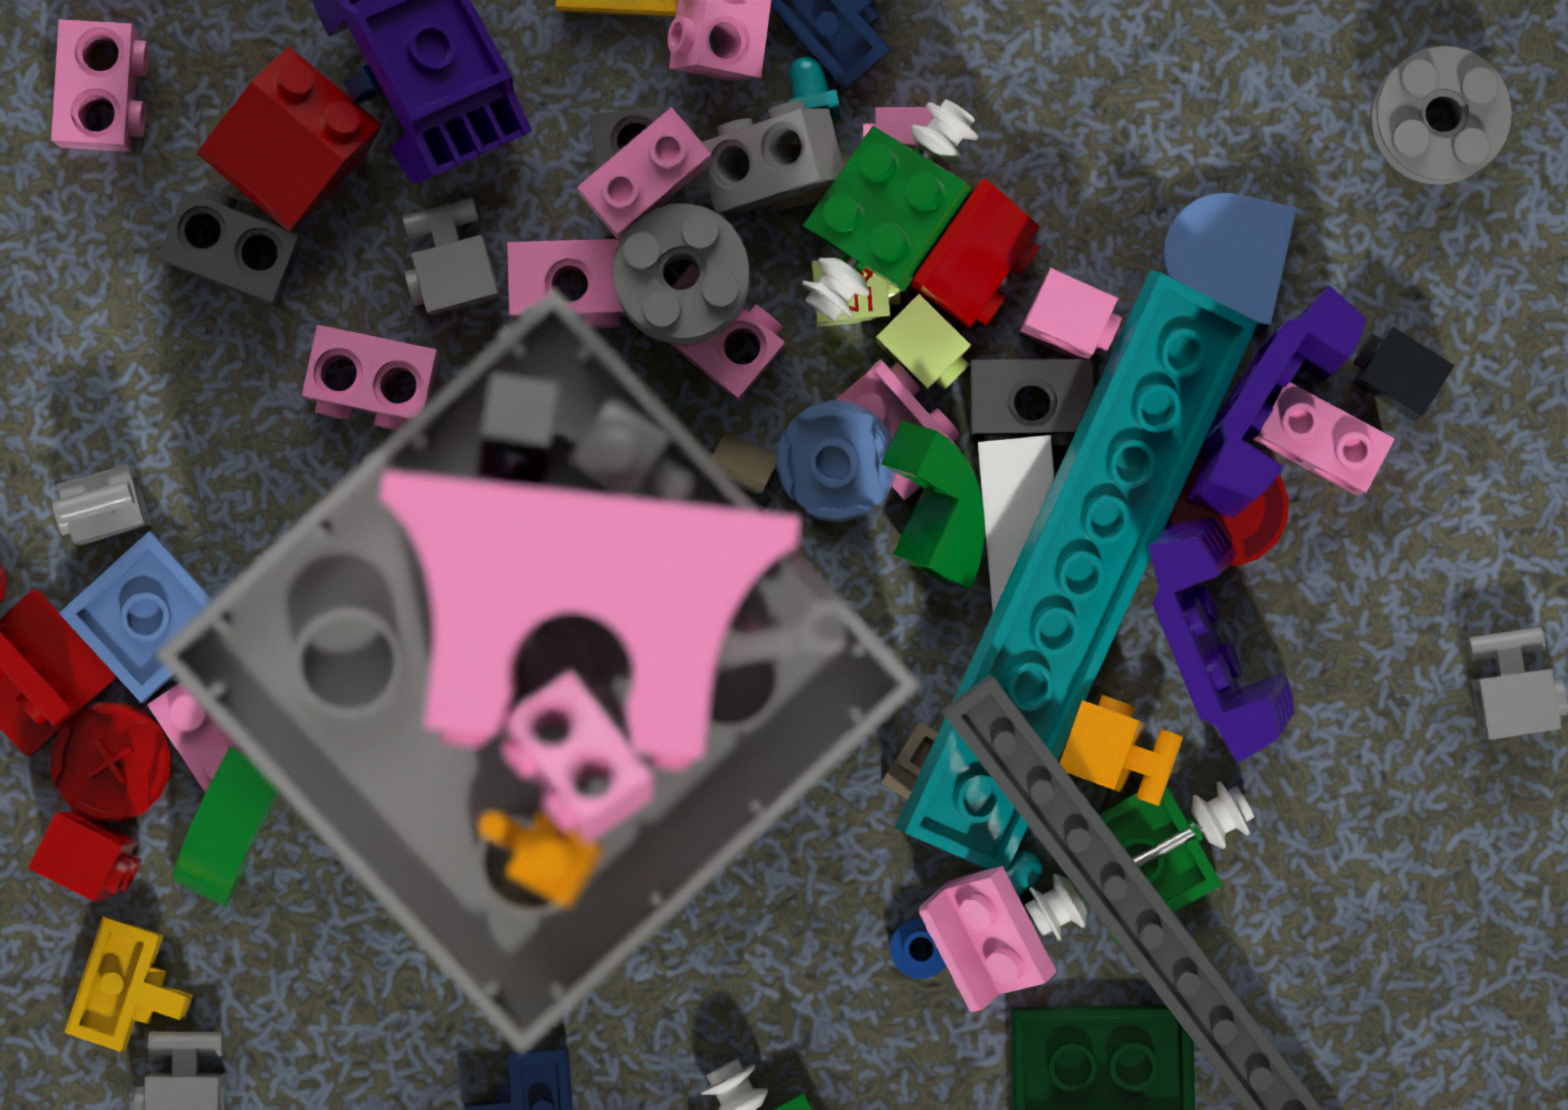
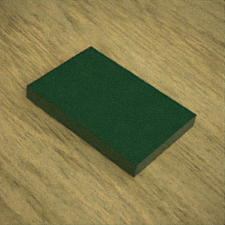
(1100, 1058)

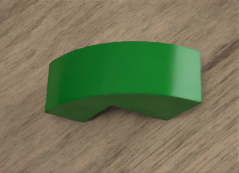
(949, 519)
(225, 829)

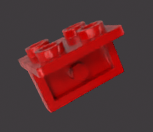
(43, 673)

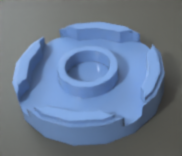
(834, 460)

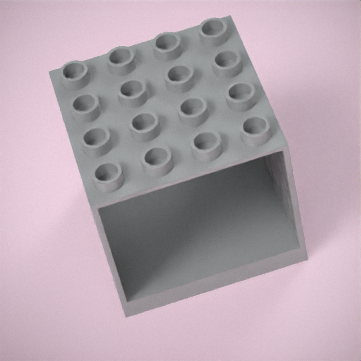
(327, 682)

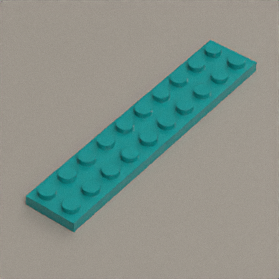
(1085, 552)

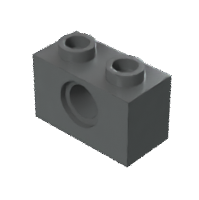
(992, 392)

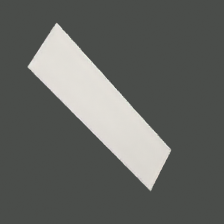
(1014, 487)

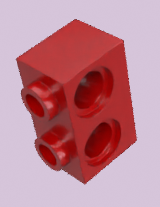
(86, 856)

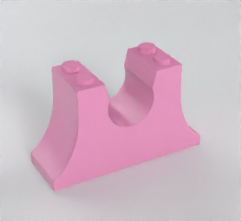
(520, 554)

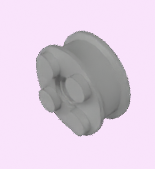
(1479, 107)
(673, 235)

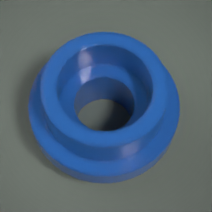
(901, 956)

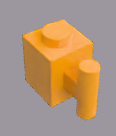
(1107, 748)
(545, 856)

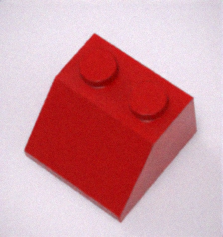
(290, 139)
(976, 256)

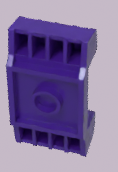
(436, 75)
(1316, 341)
(1244, 716)

